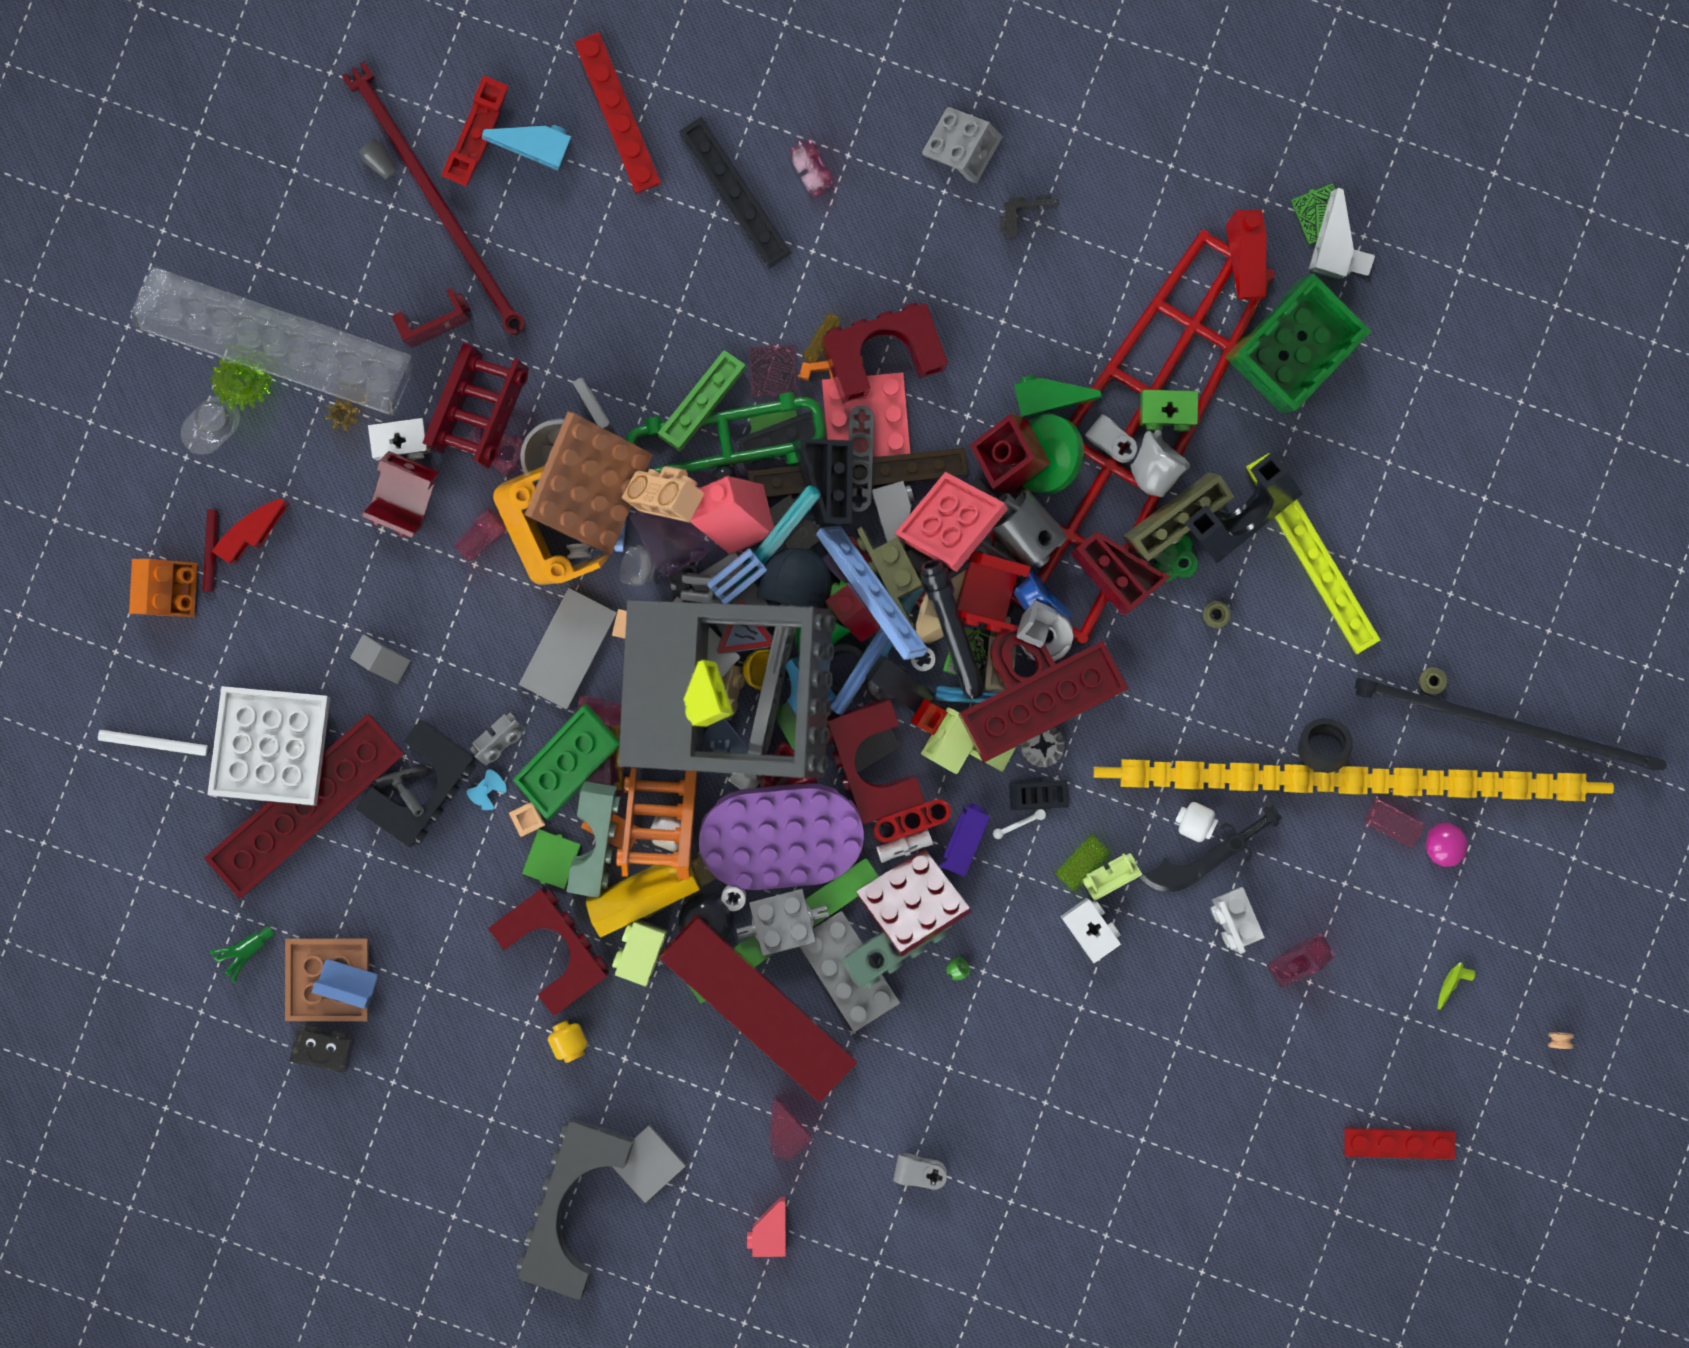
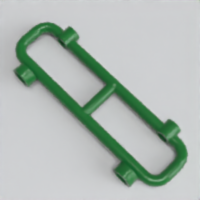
(786, 403)

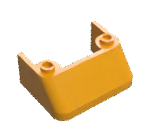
(543, 568)

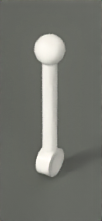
(1039, 814)

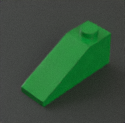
(1046, 395)

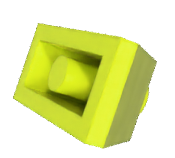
(706, 696)

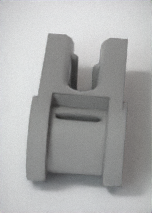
(698, 595)

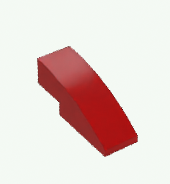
(250, 530)

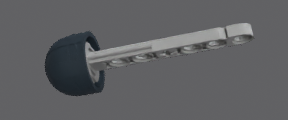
(795, 580)

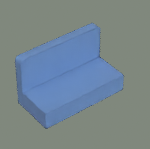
(346, 984)

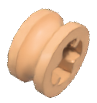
(1561, 1040)

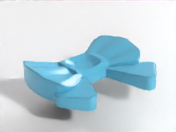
(479, 794)

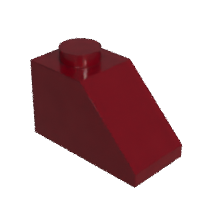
(853, 612)

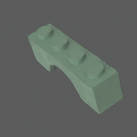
(596, 808)

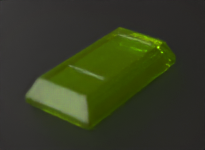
(1082, 861)

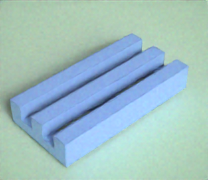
(744, 584)

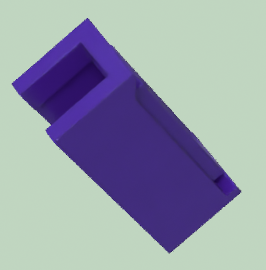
(965, 839)

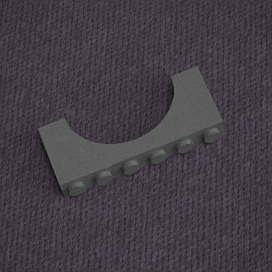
(548, 1257)

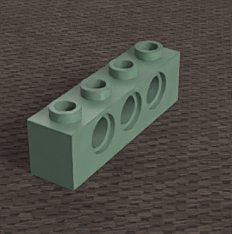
(858, 964)

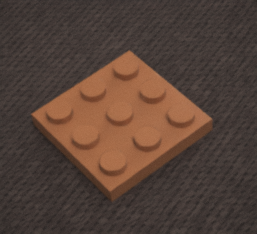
(303, 968)

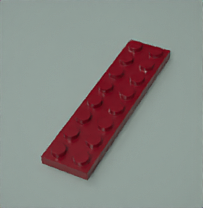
(283, 828)

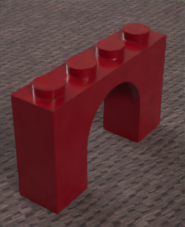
(910, 326)
(848, 732)
(584, 967)

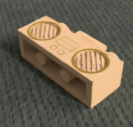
(664, 493)

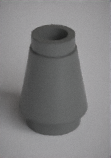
(377, 158)

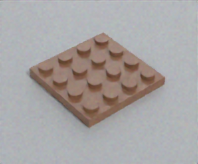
(586, 483)

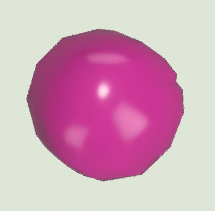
(1446, 844)

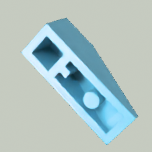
(537, 142)

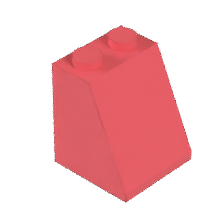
(734, 513)

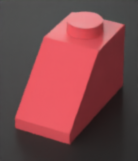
(769, 1232)

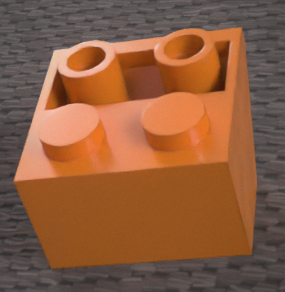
(163, 588)

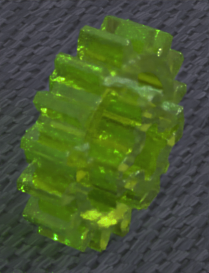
(230, 387)

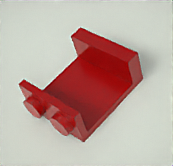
(988, 590)

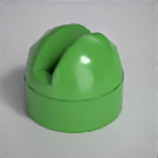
(958, 968)

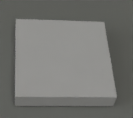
(592, 404)
(650, 1164)

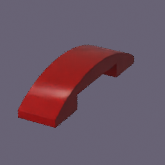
(470, 146)

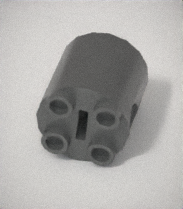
(1028, 529)

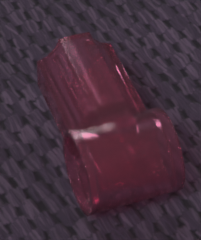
(485, 530)

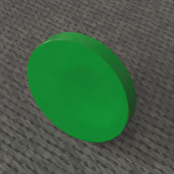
(1064, 450)

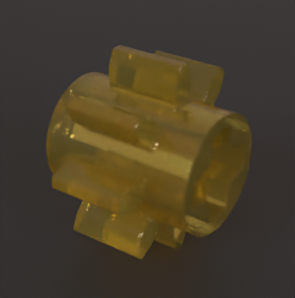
(348, 418)

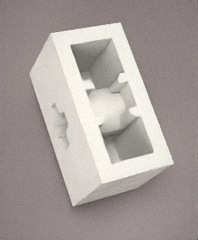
(384, 435)
(1077, 921)

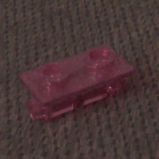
(807, 157)
(608, 714)

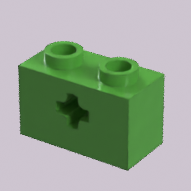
(1183, 402)

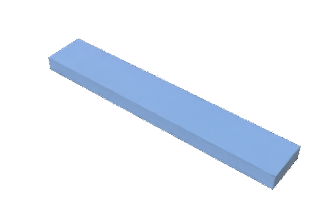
(872, 592)

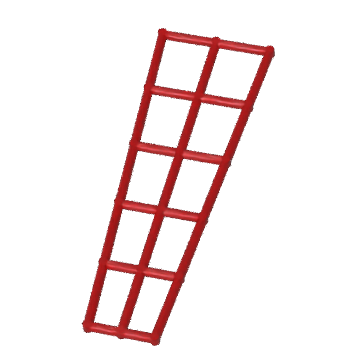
(1109, 464)

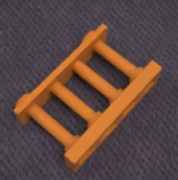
(682, 836)

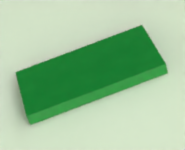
(567, 761)

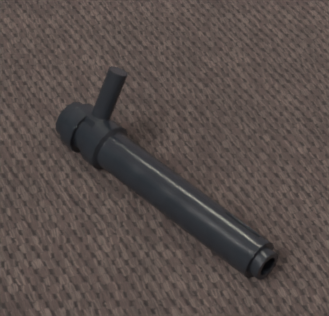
(940, 592)

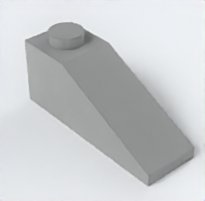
(893, 507)

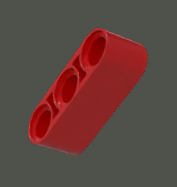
(924, 817)

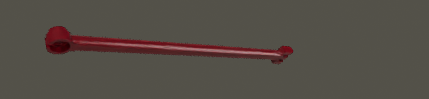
(363, 84)

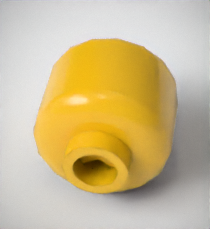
(567, 1041)

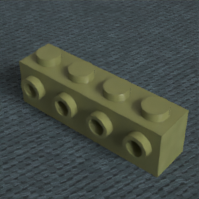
(1168, 523)

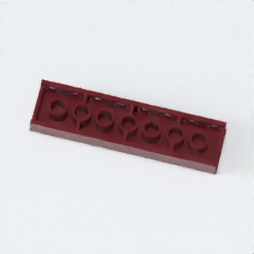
(758, 1008)

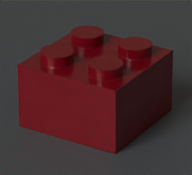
(1010, 454)

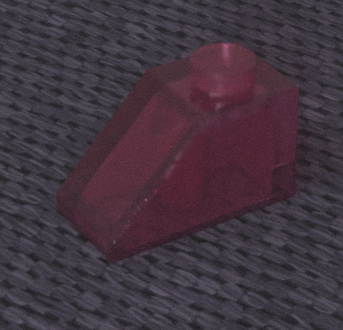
(1301, 960)
(786, 1132)

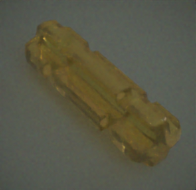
(812, 353)

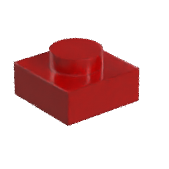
(929, 717)

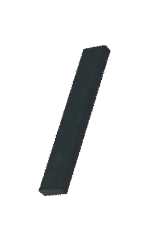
(735, 192)

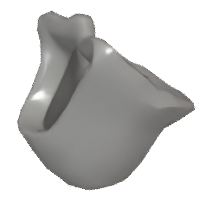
(1157, 465)

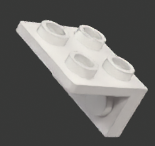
(1237, 918)

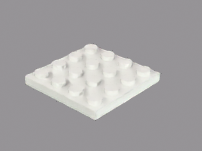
(269, 745)

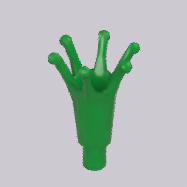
(242, 951)

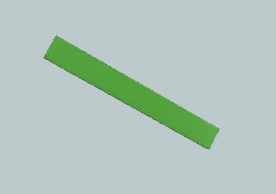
(834, 895)

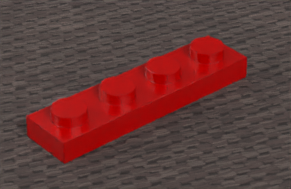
(1399, 1143)

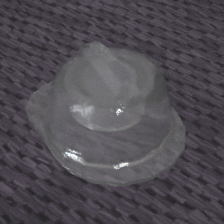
(209, 426)

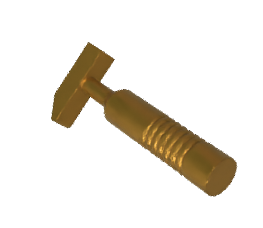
(620, 783)

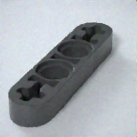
(864, 459)

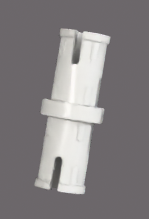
(904, 845)

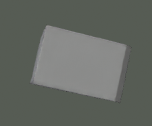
(380, 659)

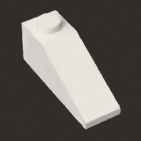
(1334, 243)

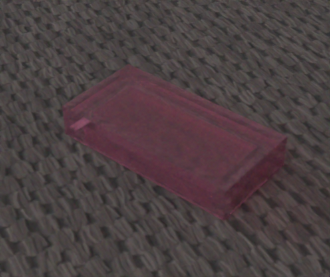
(1393, 823)

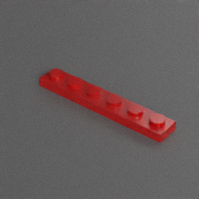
(617, 113)

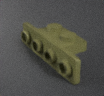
(893, 566)

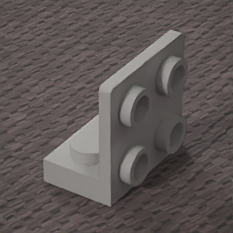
(963, 143)

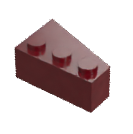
(1117, 572)

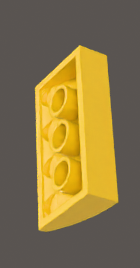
(638, 897)

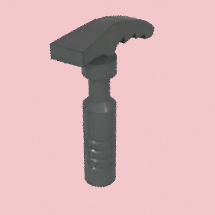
(396, 780)

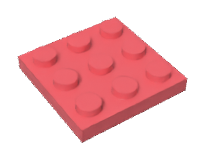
(889, 409)
(951, 521)

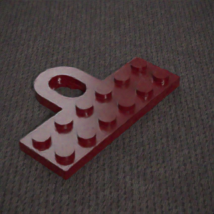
(1040, 701)

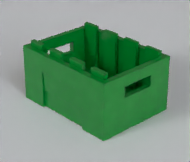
(1330, 337)

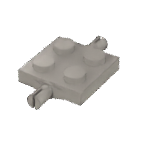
(782, 922)

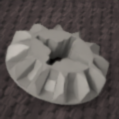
(1052, 753)

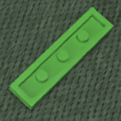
(702, 400)

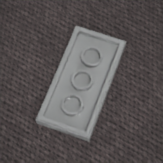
(568, 648)

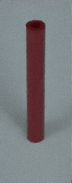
(209, 556)

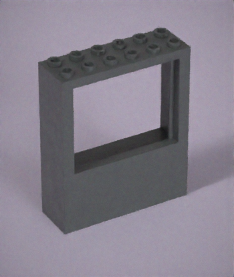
(660, 659)

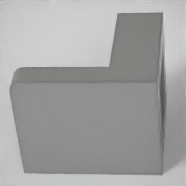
(1036, 623)

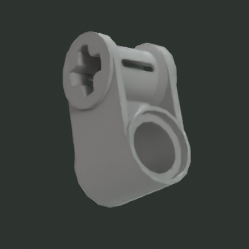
(1107, 437)
(913, 1170)

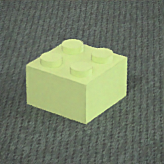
(640, 952)

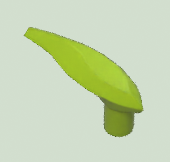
(1452, 980)

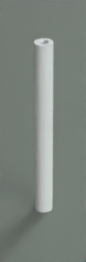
(151, 742)

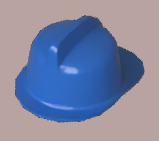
(1034, 589)

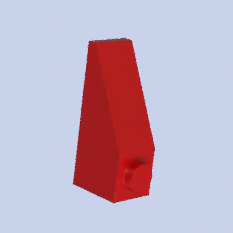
(1248, 253)

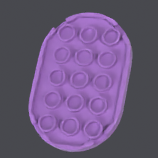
(781, 836)

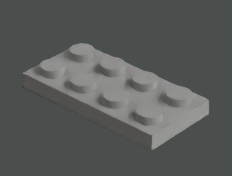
(857, 1004)

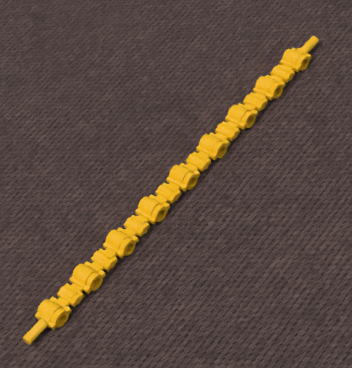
(1354, 780)

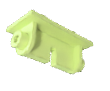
(1105, 881)

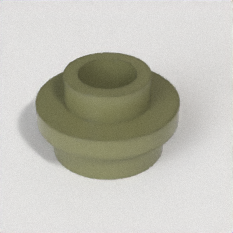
(1225, 614)
(1424, 680)

